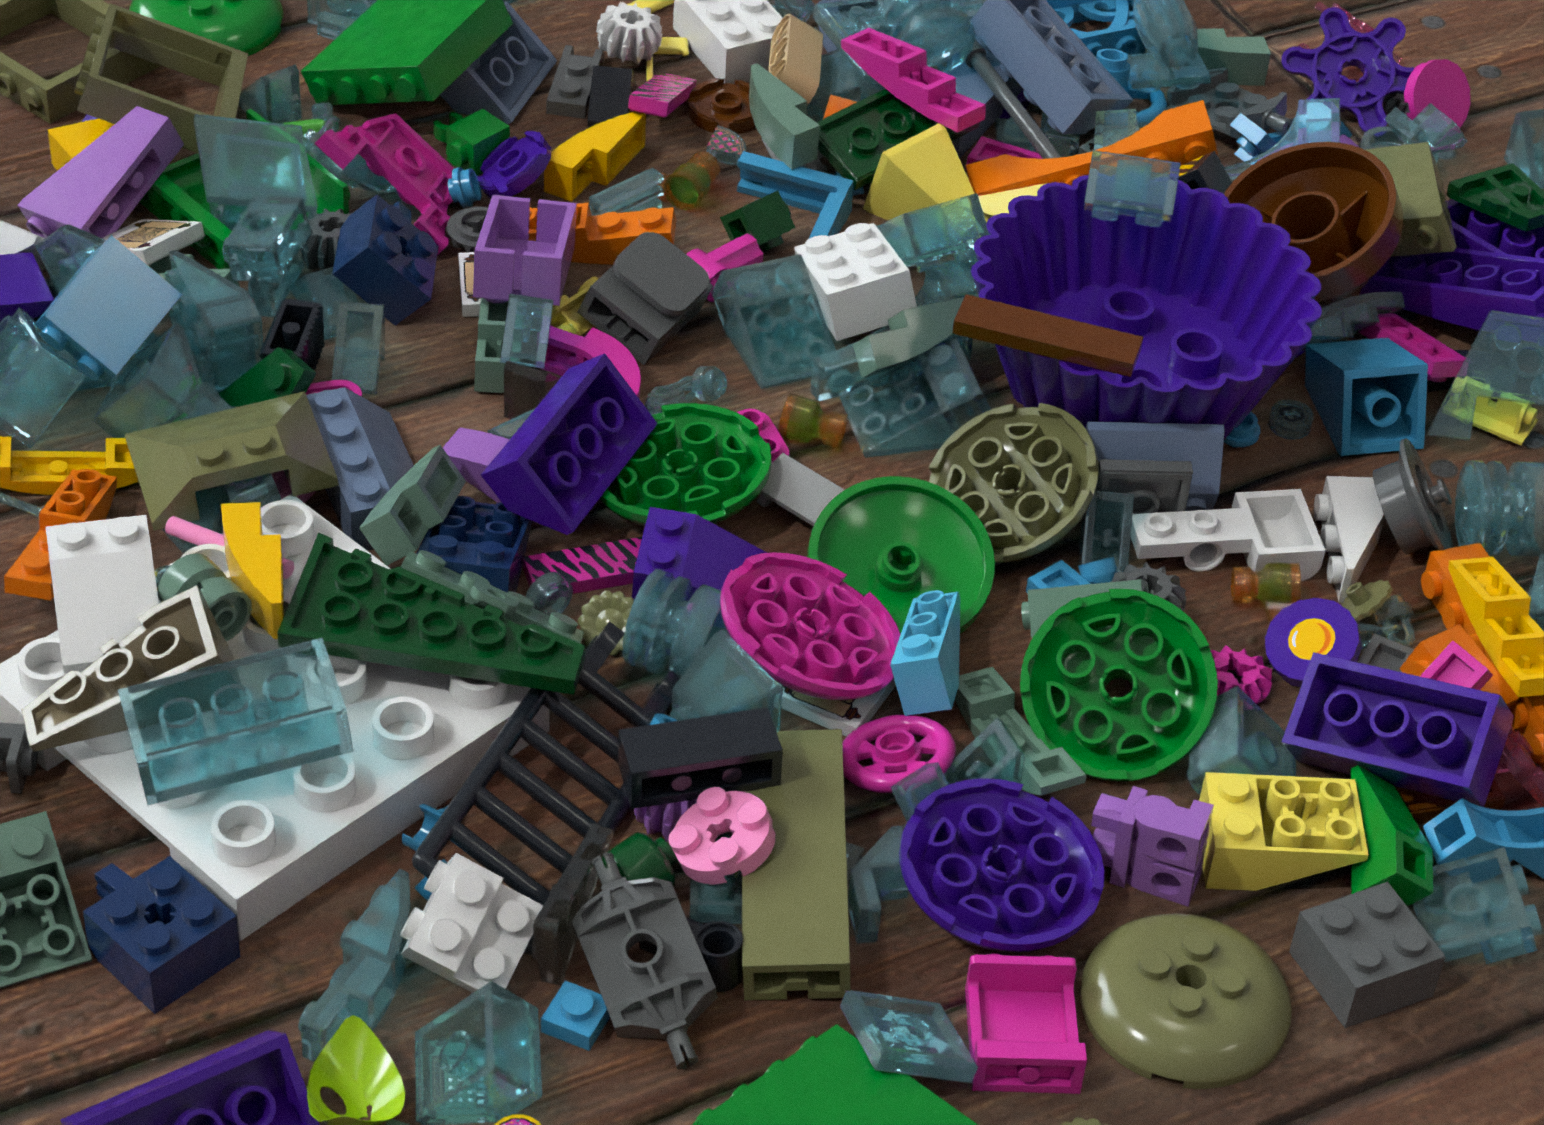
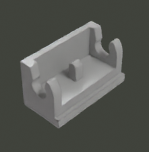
(797, 489)

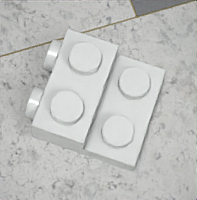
(469, 926)

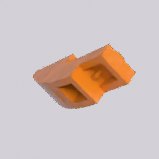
(605, 236)
(80, 498)

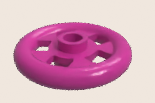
(894, 750)

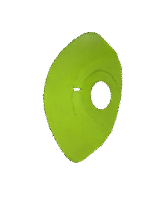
(360, 1073)

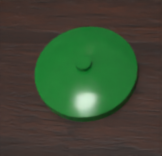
(904, 541)

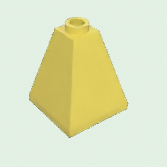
(917, 175)

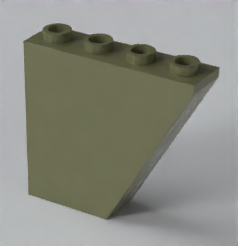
(1422, 197)

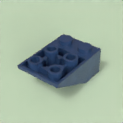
(481, 541)

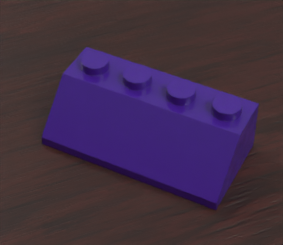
(570, 447)
(235, 1086)

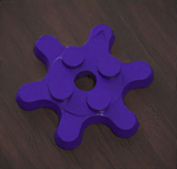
(1347, 48)

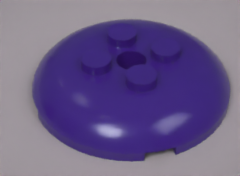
(1001, 865)

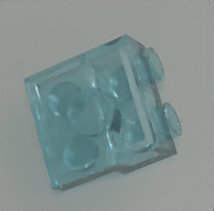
(1480, 908)

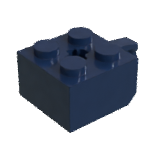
(386, 258)
(159, 931)

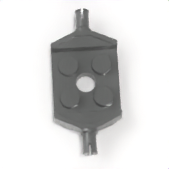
(1226, 101)
(649, 997)

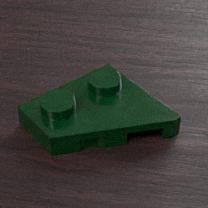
(1502, 194)
(273, 377)

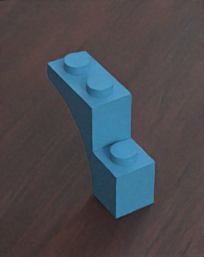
(1474, 829)

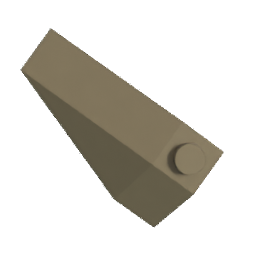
(86, 704)

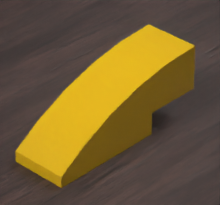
(594, 155)
(255, 562)

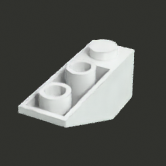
(1350, 527)

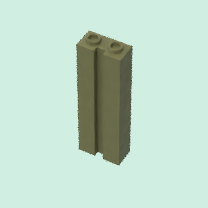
(799, 896)

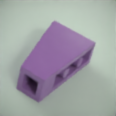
(105, 178)

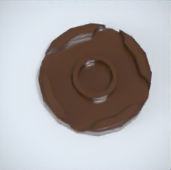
(722, 105)

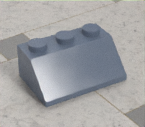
(503, 74)
(1168, 442)

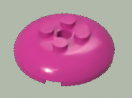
(809, 626)

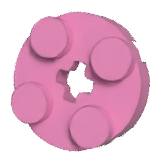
(716, 814)

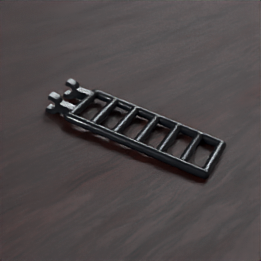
(497, 758)

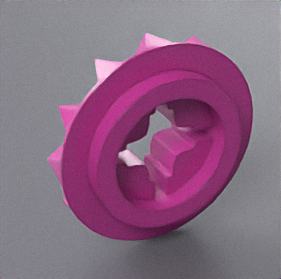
(1255, 676)

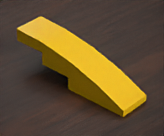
(1502, 622)

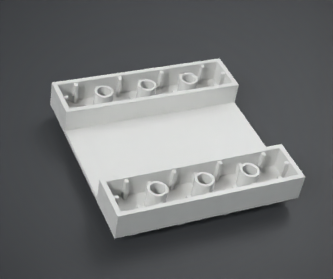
(297, 828)

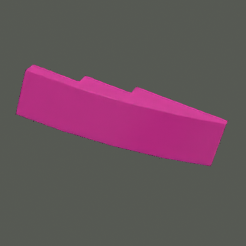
(905, 74)

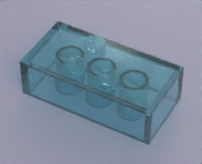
(235, 721)

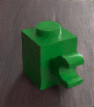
(471, 138)

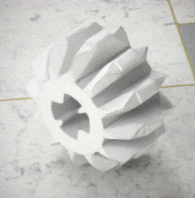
(629, 32)

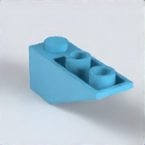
(928, 654)

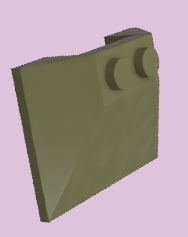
(228, 448)

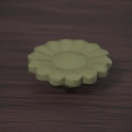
(1365, 600)
(601, 610)

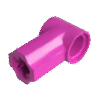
(731, 255)

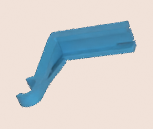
(799, 188)

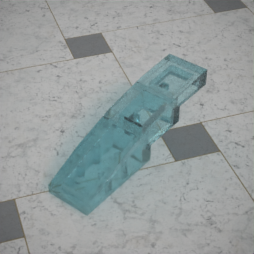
(1352, 315)

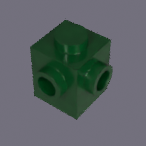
(762, 219)

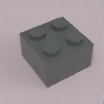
(1366, 954)

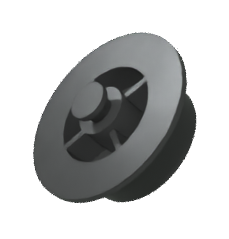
(1412, 502)

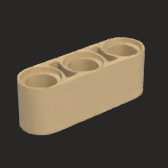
(796, 56)

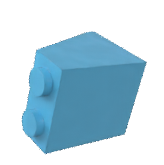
(107, 310)
(1368, 394)

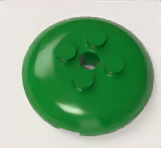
(235, 23)
(693, 463)
(1109, 639)

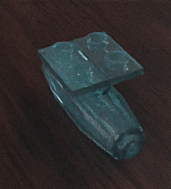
(1171, 45)

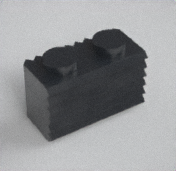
(298, 328)

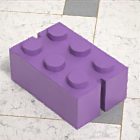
(513, 264)

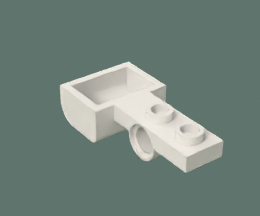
(1259, 525)

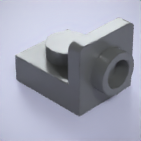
(16, 755)

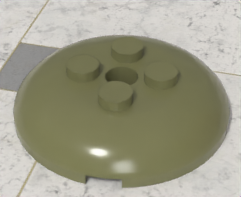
(1026, 449)
(1186, 1000)

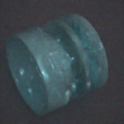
(932, 25)
(1501, 507)
(670, 623)

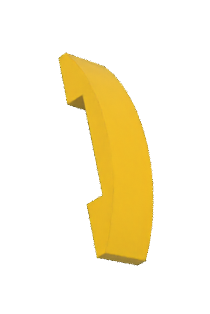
(46, 470)

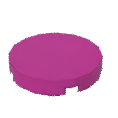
(1440, 84)

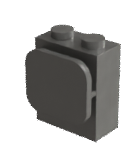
(647, 295)

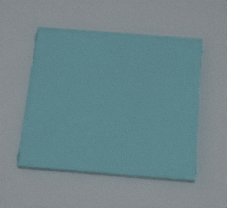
(252, 159)

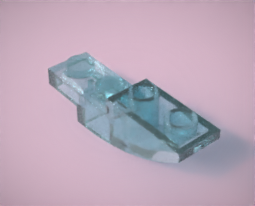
(369, 968)

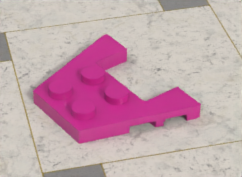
(404, 161)

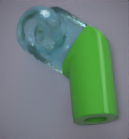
(321, 114)

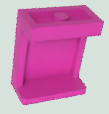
(1024, 1024)

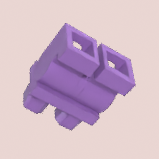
(1153, 843)

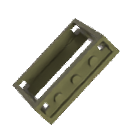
(163, 46)
(58, 93)

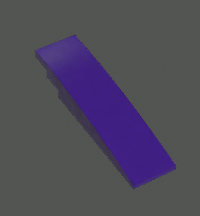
(1464, 284)

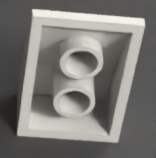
(99, 584)

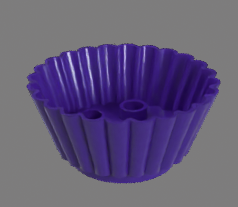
(1208, 292)

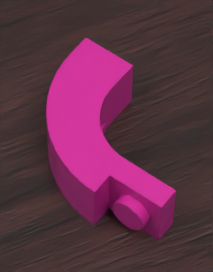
(569, 350)

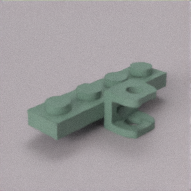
(480, 594)

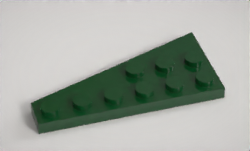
(419, 625)

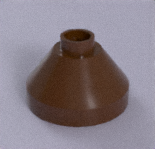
(1334, 206)

